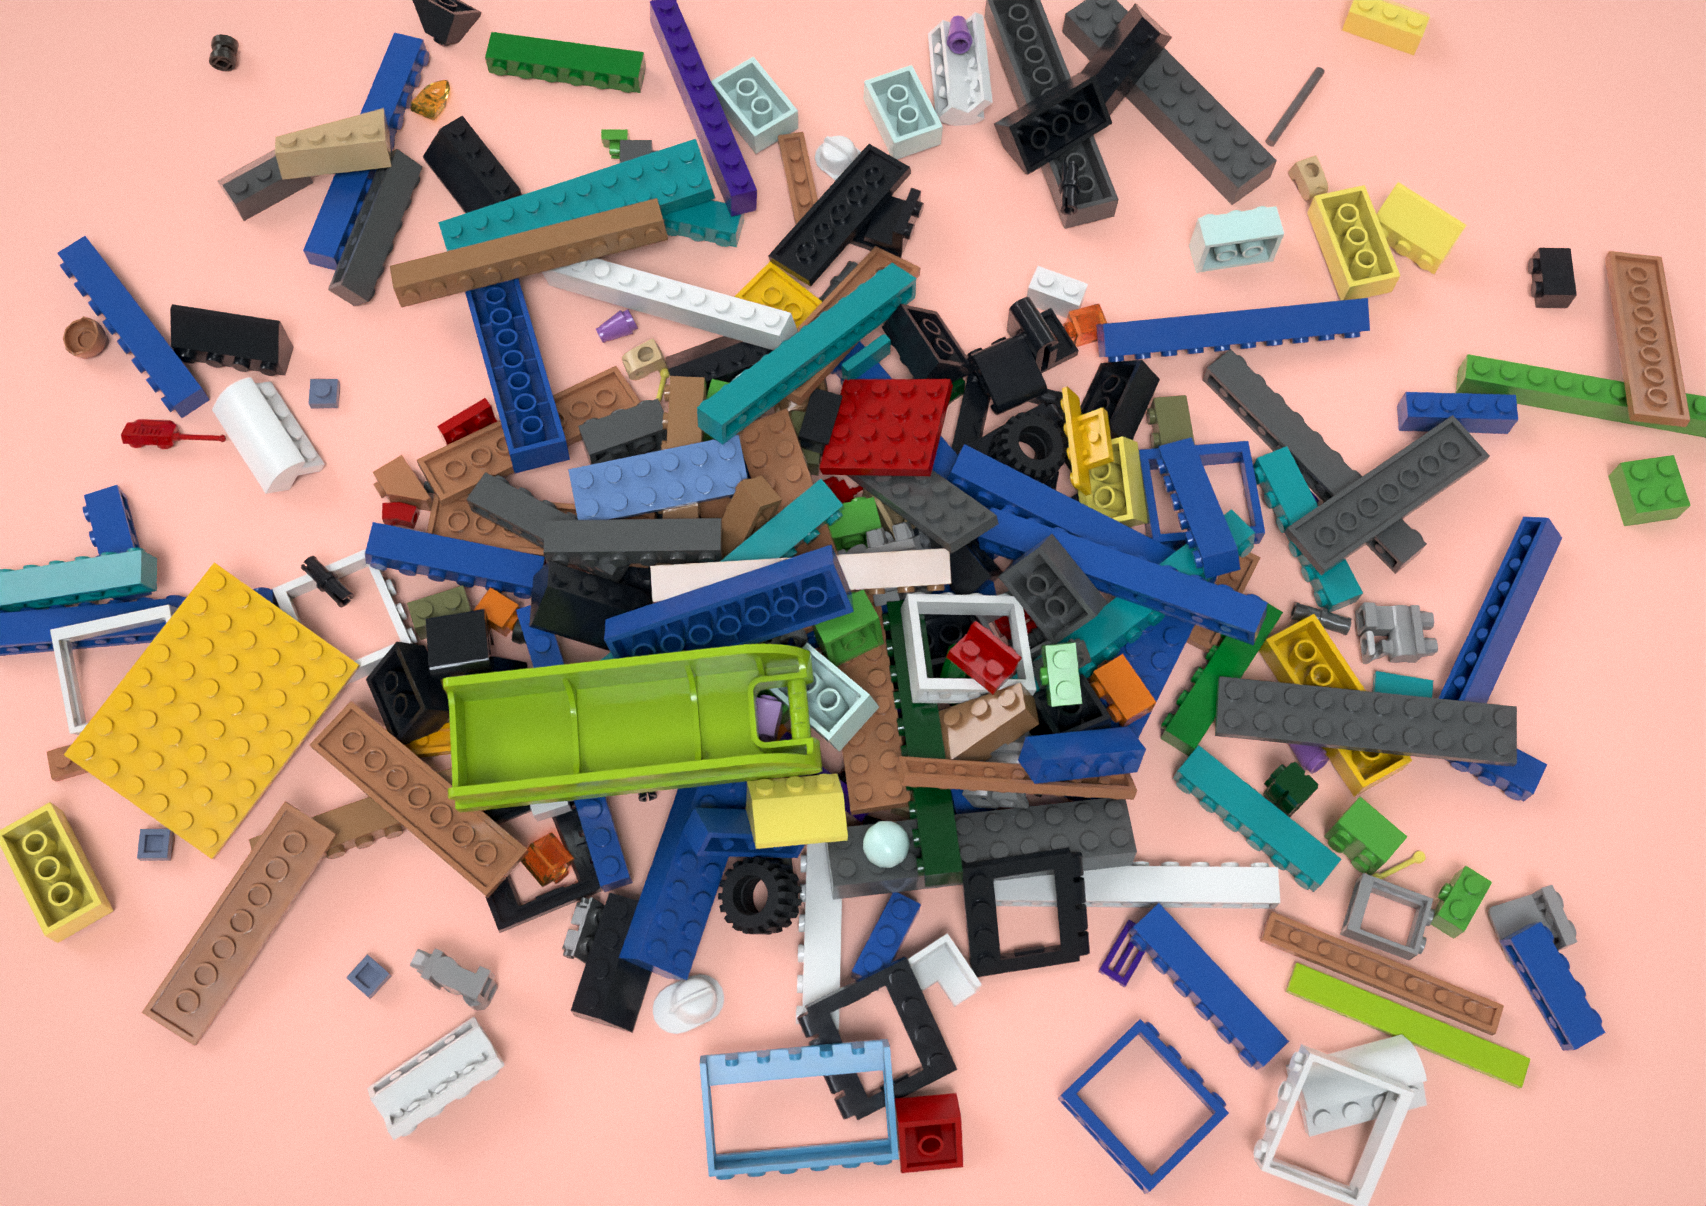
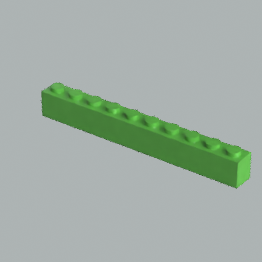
(1564, 392)

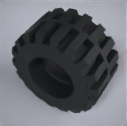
(1040, 436)
(781, 897)

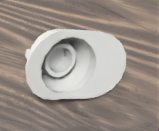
(835, 155)
(688, 1004)

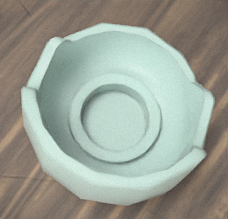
(886, 844)

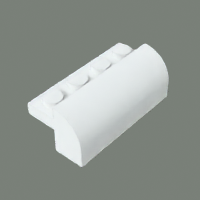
(963, 79)
(266, 434)
(435, 1078)
(1339, 1100)

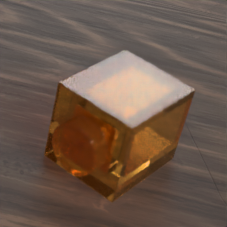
(1082, 324)
(547, 860)

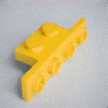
(1087, 438)

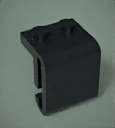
(892, 224)
(1042, 332)
(1008, 373)
(459, 644)

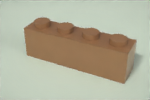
(748, 511)

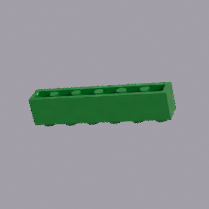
(565, 62)
(1198, 706)

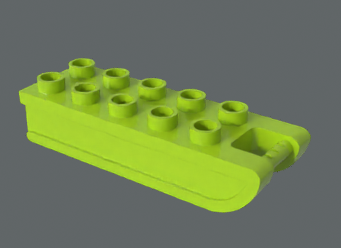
(625, 726)

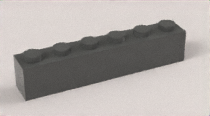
(375, 230)
(525, 516)
(633, 541)

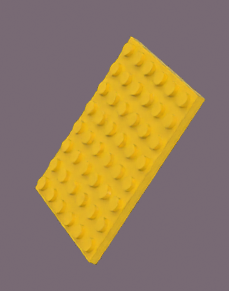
(212, 711)

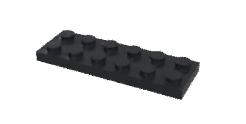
(839, 214)

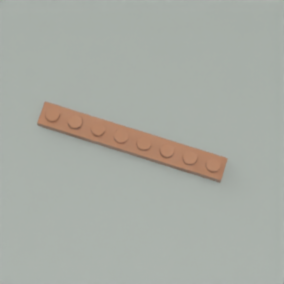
(1005, 778)
(1382, 973)

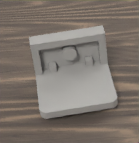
(1541, 906)

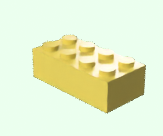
(1353, 243)
(54, 872)

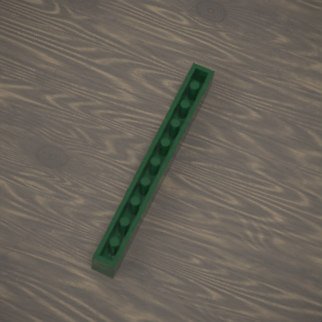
(923, 737)

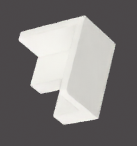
(947, 966)

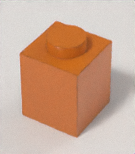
(500, 611)

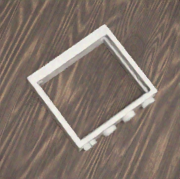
(344, 567)
(64, 655)
(953, 689)
(1376, 1149)

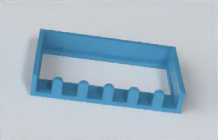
(790, 1064)

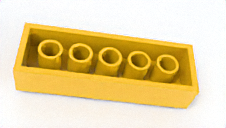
(1309, 657)

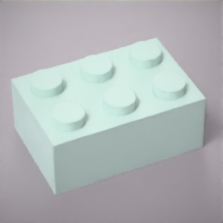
(755, 104)
(902, 112)
(1236, 239)
(834, 702)

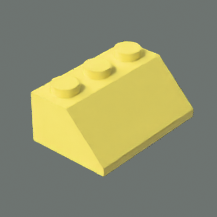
(1387, 23)
(1418, 228)
(1119, 486)
(796, 810)

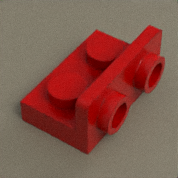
(467, 422)
(985, 657)

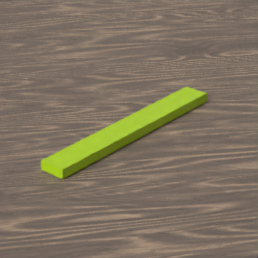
(1416, 1027)

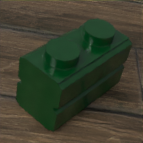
(1289, 788)

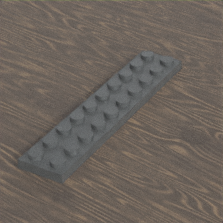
(1366, 721)

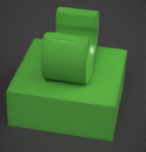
(611, 139)

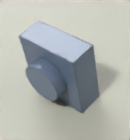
(324, 393)
(155, 845)
(369, 976)

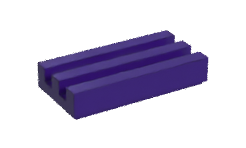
(1114, 975)

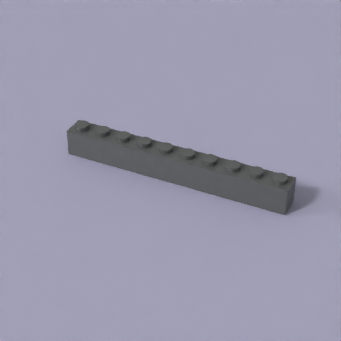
(1319, 464)

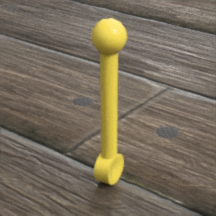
(664, 375)
(1418, 857)

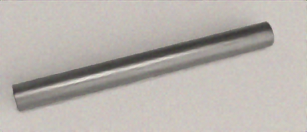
(1295, 106)

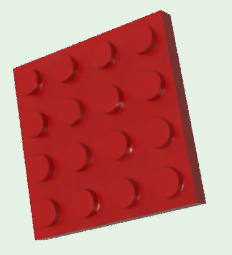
(887, 427)

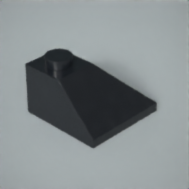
(446, 19)

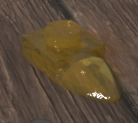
(431, 99)

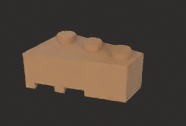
(987, 722)

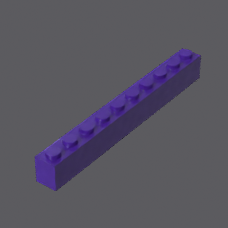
(703, 107)

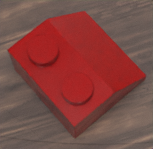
(929, 1132)

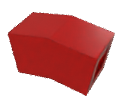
(400, 514)

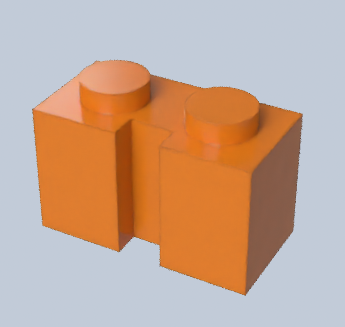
(1122, 691)

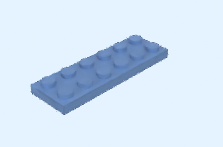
(658, 480)

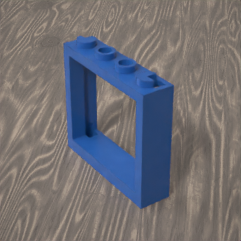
(1209, 454)
(1109, 1141)

